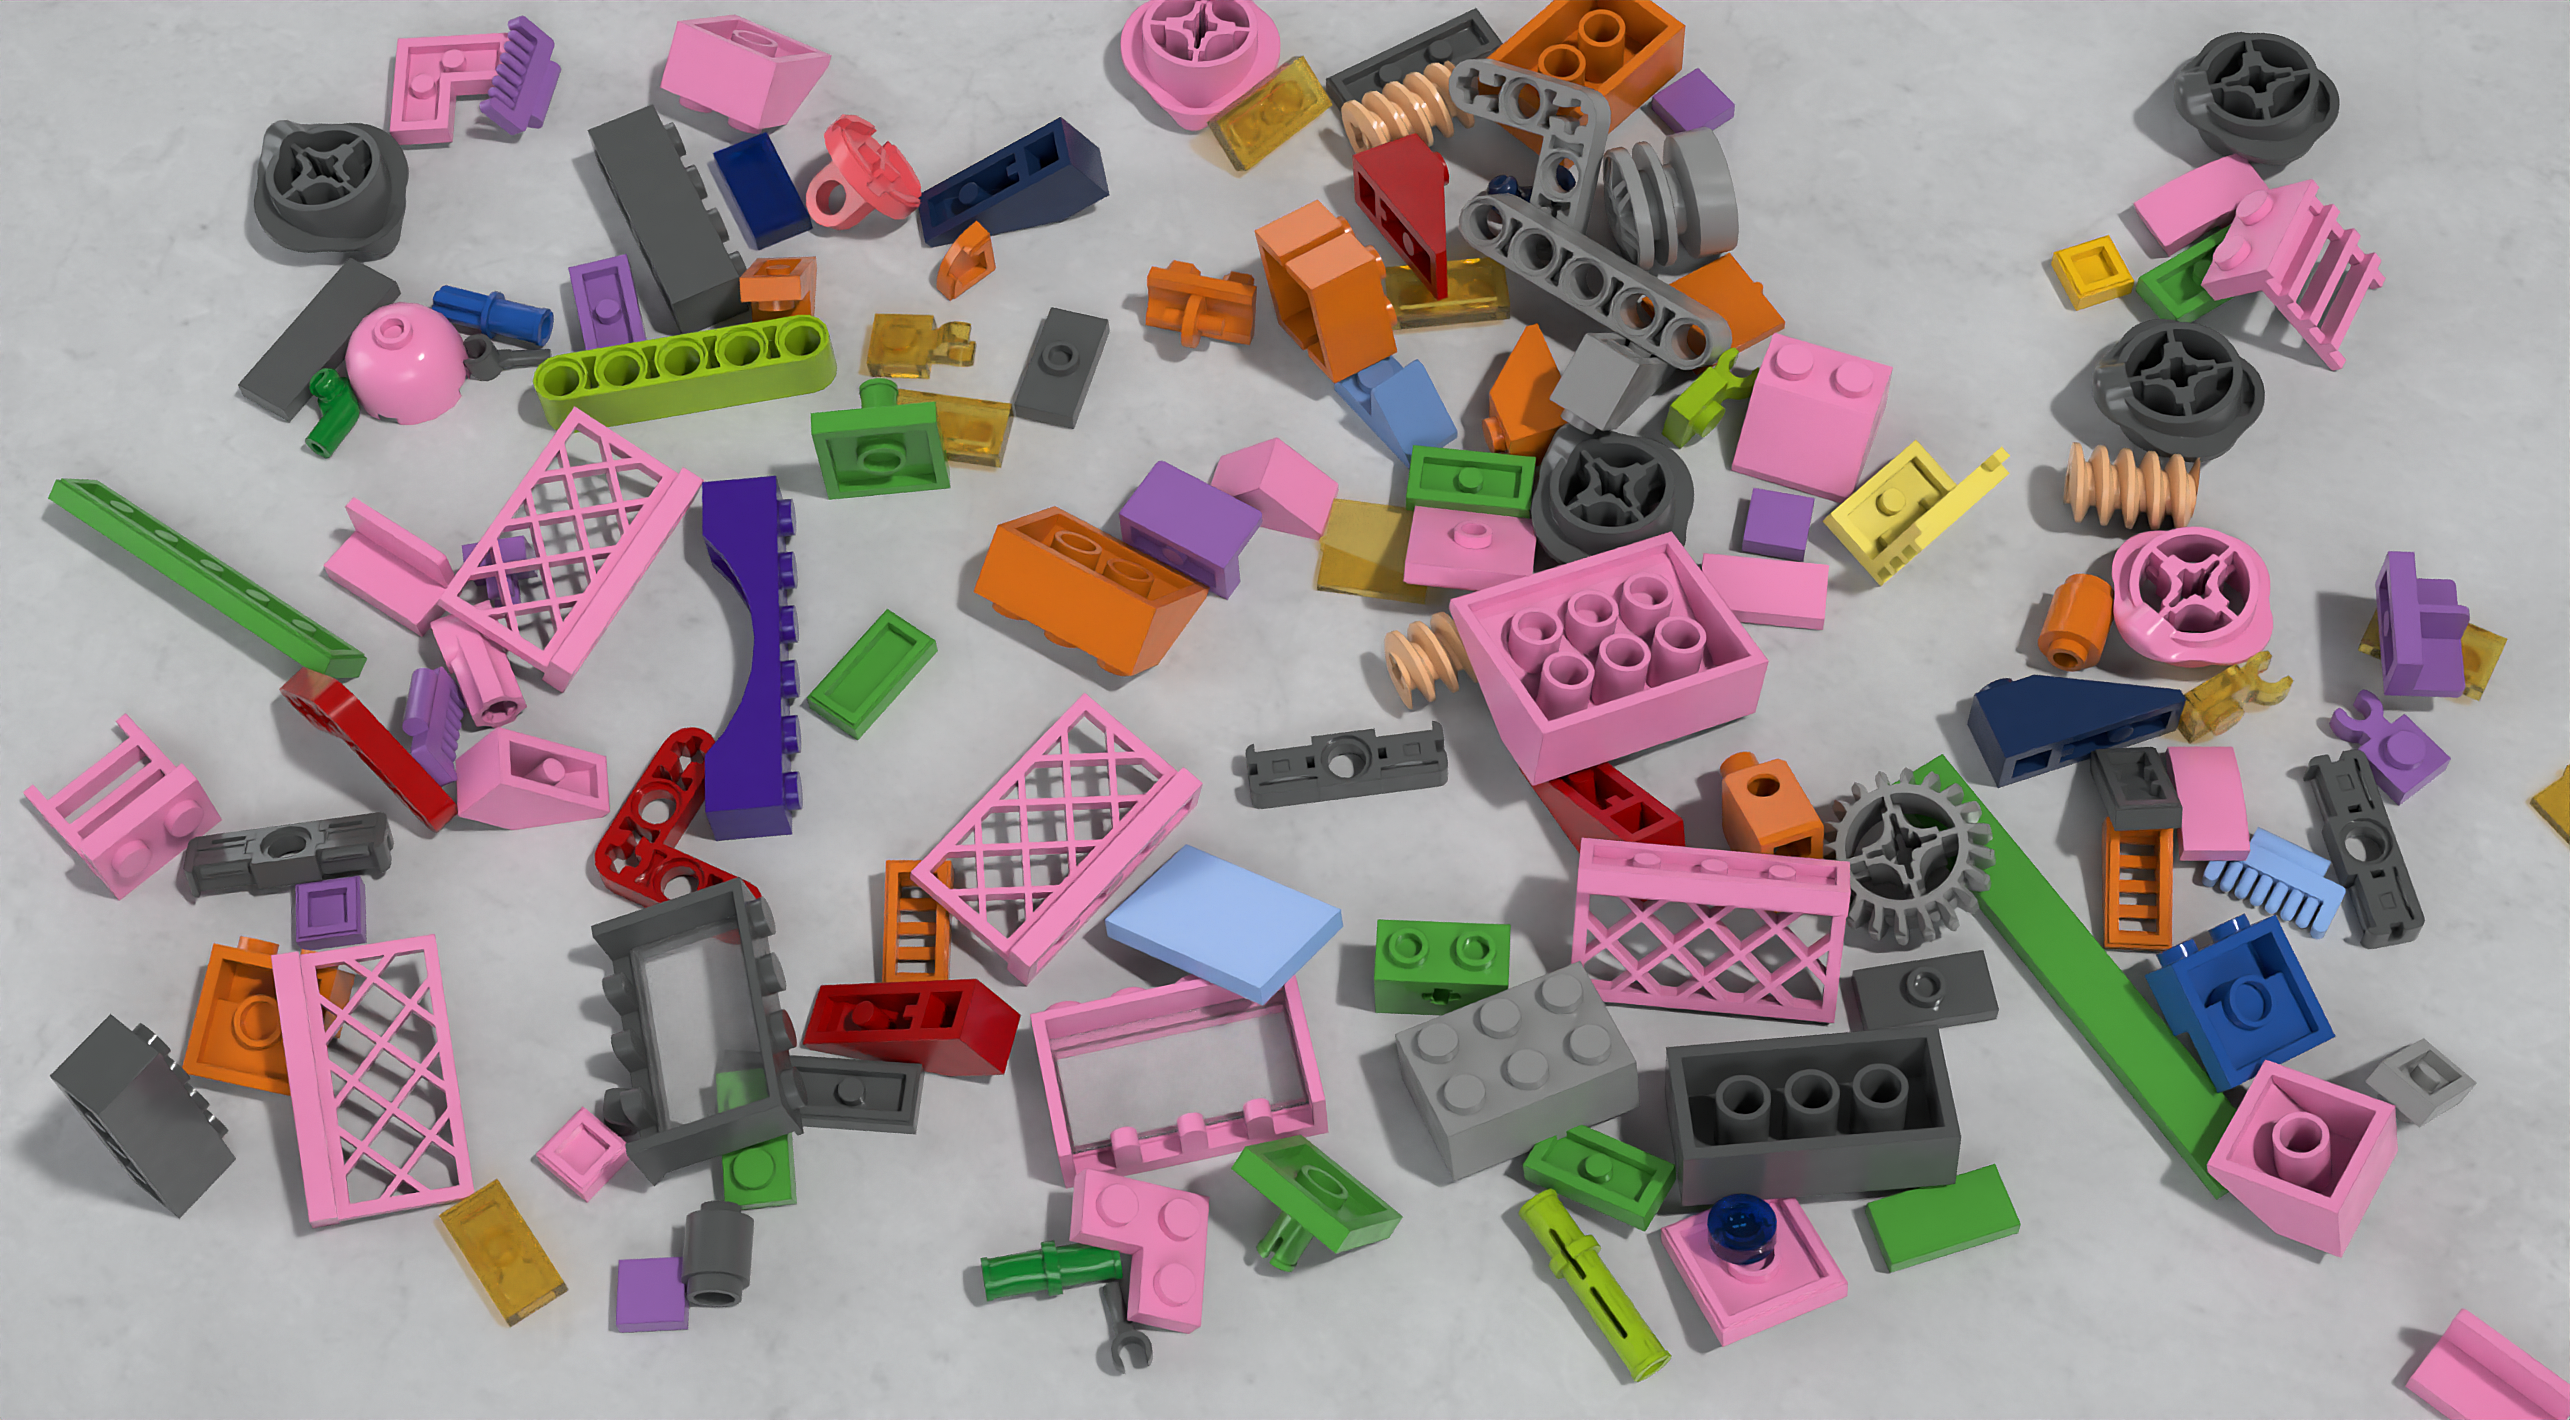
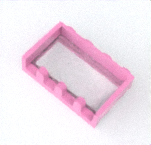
(1175, 1075)

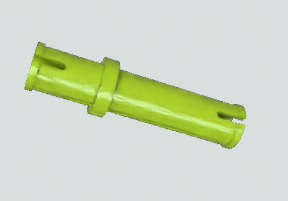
(1578, 1262)

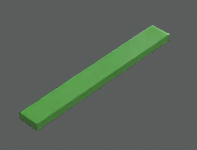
(2094, 993)

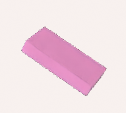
(1770, 589)

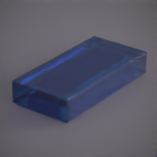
(762, 191)

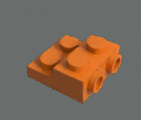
(238, 1017)

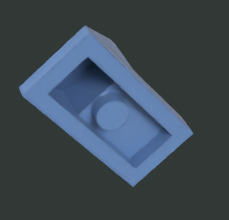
(1399, 406)

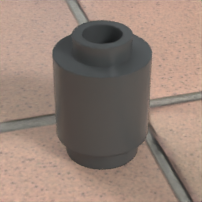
(717, 1254)

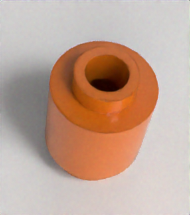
(2077, 623)

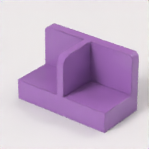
(1190, 526)
(2419, 631)

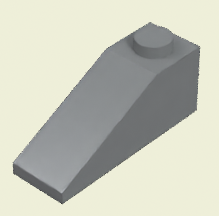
(1608, 381)

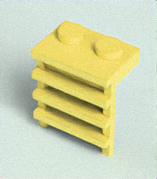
(1907, 508)

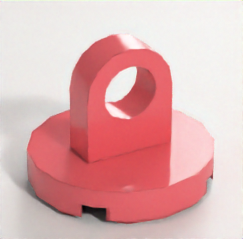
(869, 173)

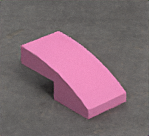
(2198, 201)
(2212, 803)

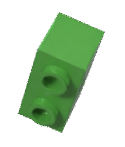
(1438, 965)

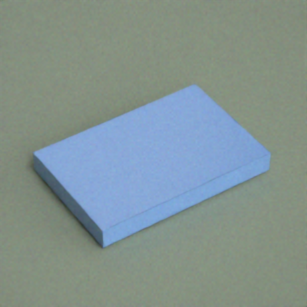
(1224, 924)

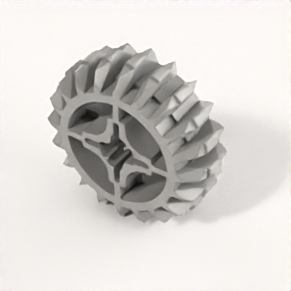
(1929, 852)

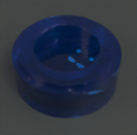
(1742, 1229)

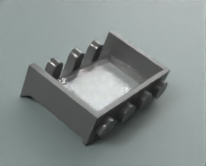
(701, 1027)

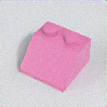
(741, 71)
(1812, 418)
(2306, 1155)

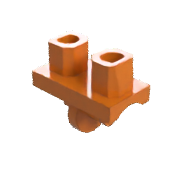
(1201, 304)

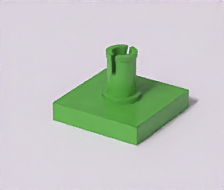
(880, 445)
(1314, 1200)

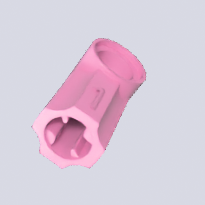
(481, 671)

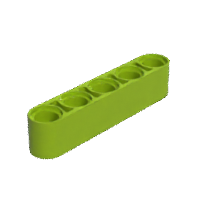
(716, 378)

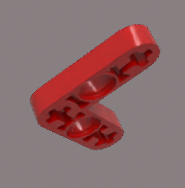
(340, 713)
(659, 859)

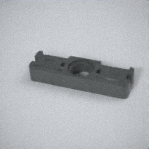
(1390, 766)
(254, 854)
(2380, 887)

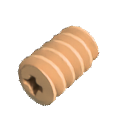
(1405, 110)
(2130, 487)
(1426, 657)

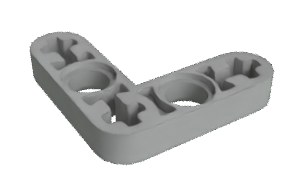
(1561, 133)

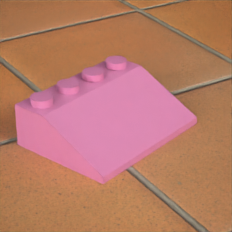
(1607, 657)

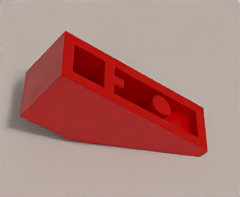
(1404, 198)
(1608, 807)
(936, 1023)

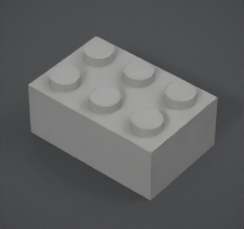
(1517, 1070)

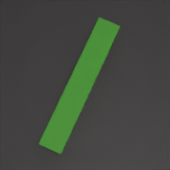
(208, 578)

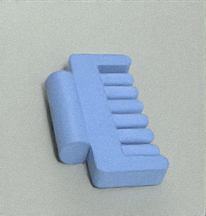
(2290, 871)

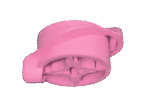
(1198, 54)
(2163, 561)

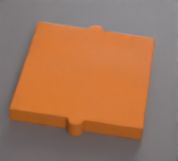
(1734, 296)

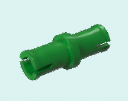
(1048, 1269)

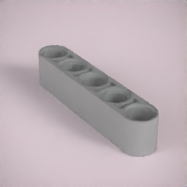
(1567, 280)

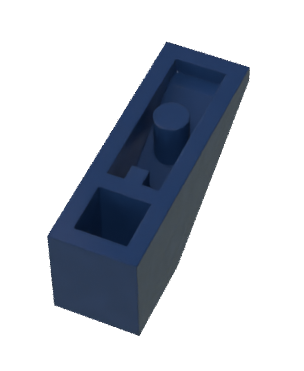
(1017, 187)
(2058, 721)

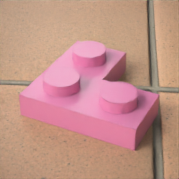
(432, 75)
(1162, 1233)

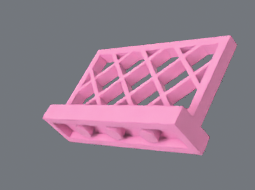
(616, 577)
(1097, 875)
(1726, 882)
(313, 1090)

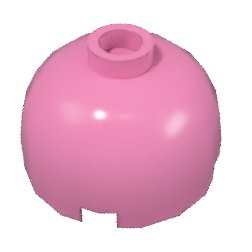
(406, 363)

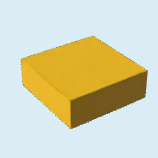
(2092, 272)

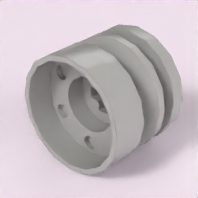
(1681, 198)

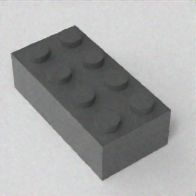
(1812, 1115)

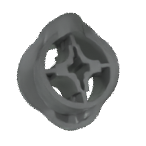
(2256, 97)
(331, 187)
(2178, 389)
(1619, 484)

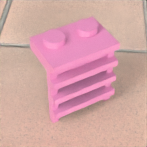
(2274, 250)
(137, 823)

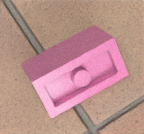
(391, 569)
(2487, 1377)

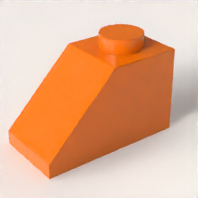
(1519, 403)

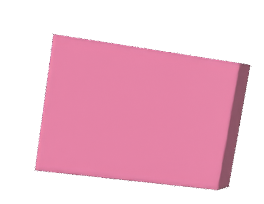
(1280, 484)

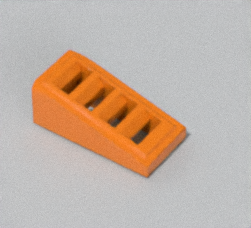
(896, 877)
(2162, 888)

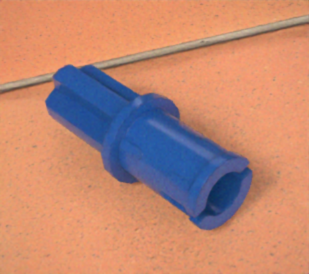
(494, 314)

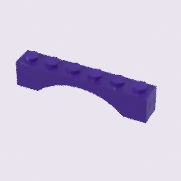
(750, 764)

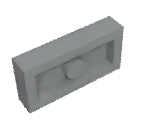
(2420, 1083)

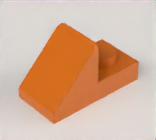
(780, 287)

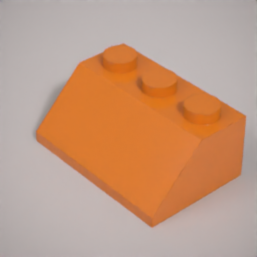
(1088, 590)

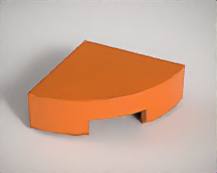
(966, 262)

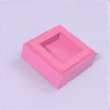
(584, 1154)

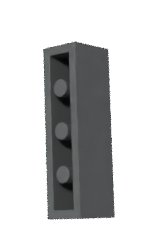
(669, 219)
(146, 1113)

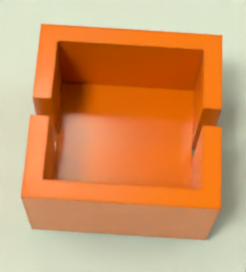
(1328, 290)

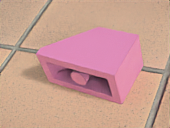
(529, 782)

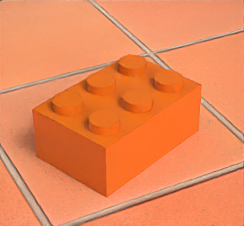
(1602, 44)

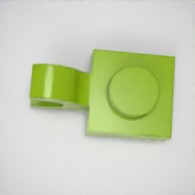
(1700, 405)

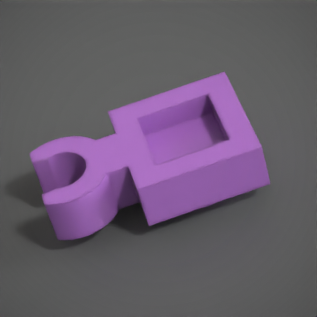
(2397, 752)

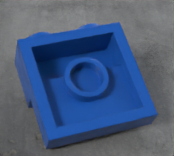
(2239, 999)

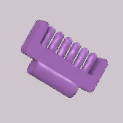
(524, 79)
(434, 722)

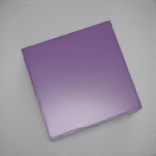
(1693, 103)
(1778, 524)
(330, 913)
(651, 1295)

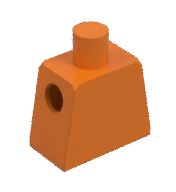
(1767, 809)

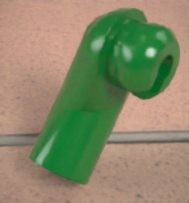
(338, 410)

